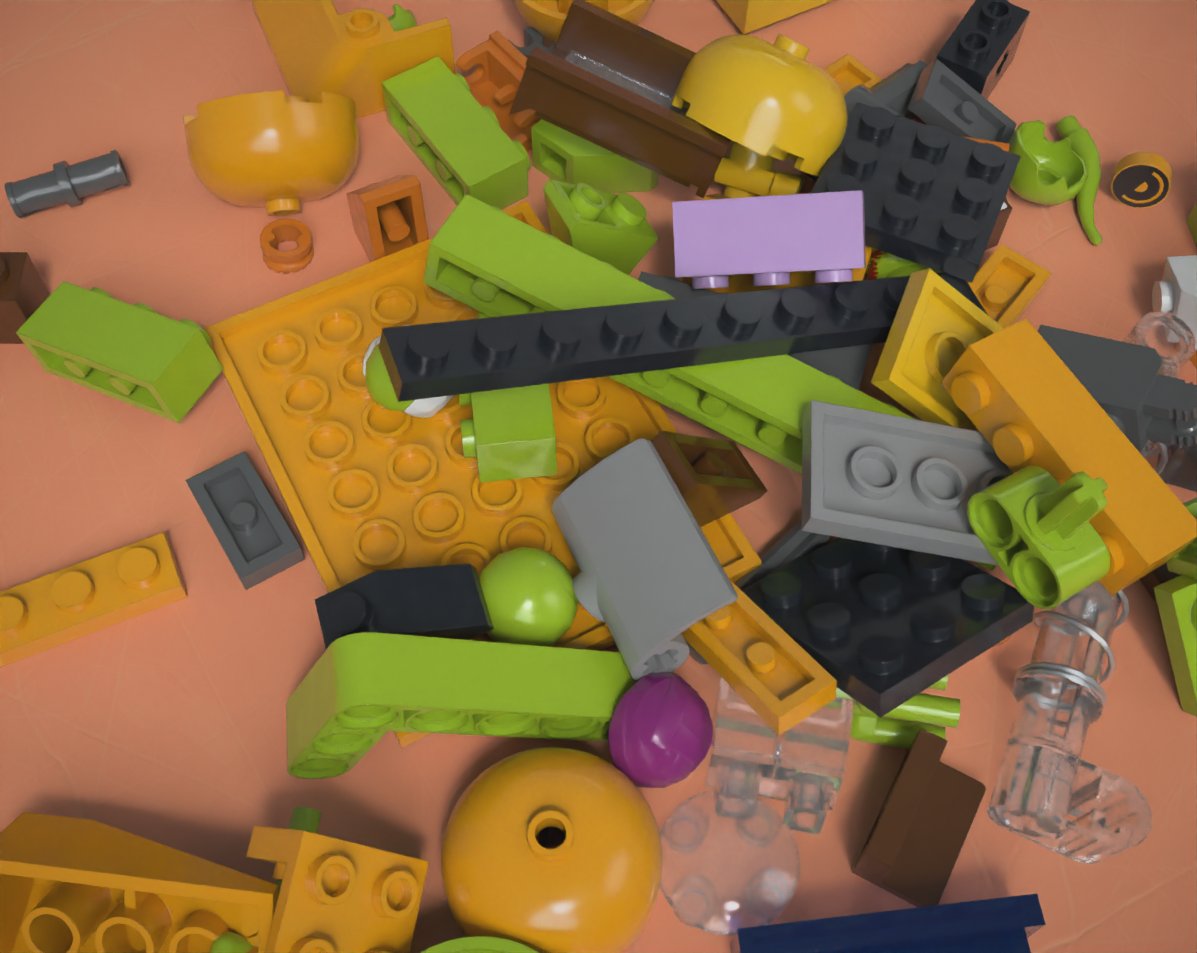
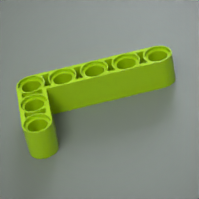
(445, 687)

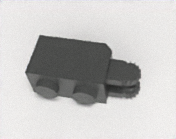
(1130, 386)

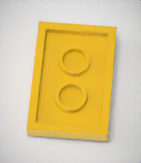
(925, 343)

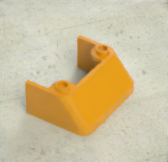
(346, 51)

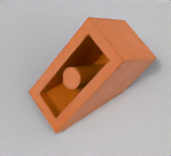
(388, 215)

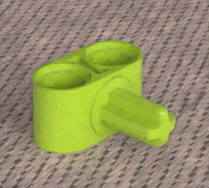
(1043, 532)

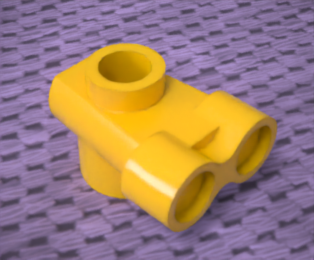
(751, 174)

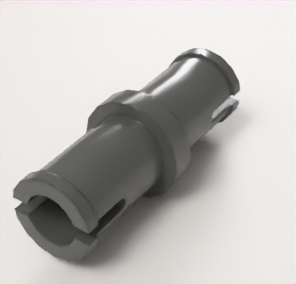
(67, 184)

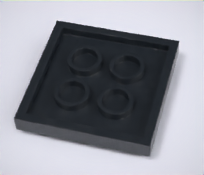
(923, 188)
(889, 616)

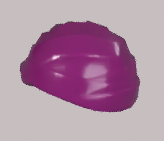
(660, 731)

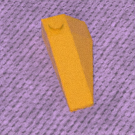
(111, 891)

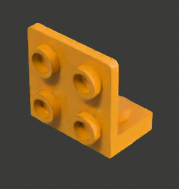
(339, 894)

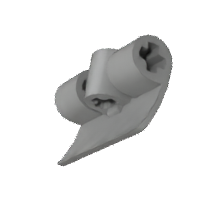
(640, 557)

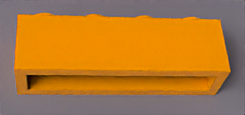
(1045, 418)

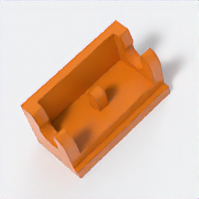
(497, 82)

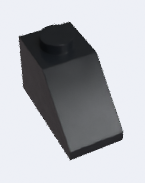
(408, 601)

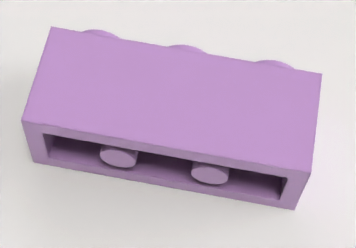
(770, 238)

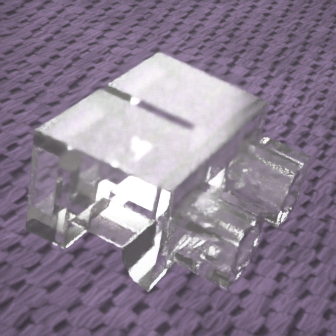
(797, 768)

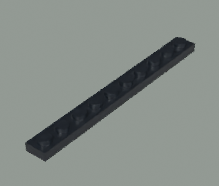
(639, 336)

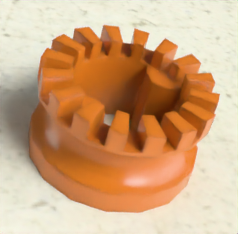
(291, 260)

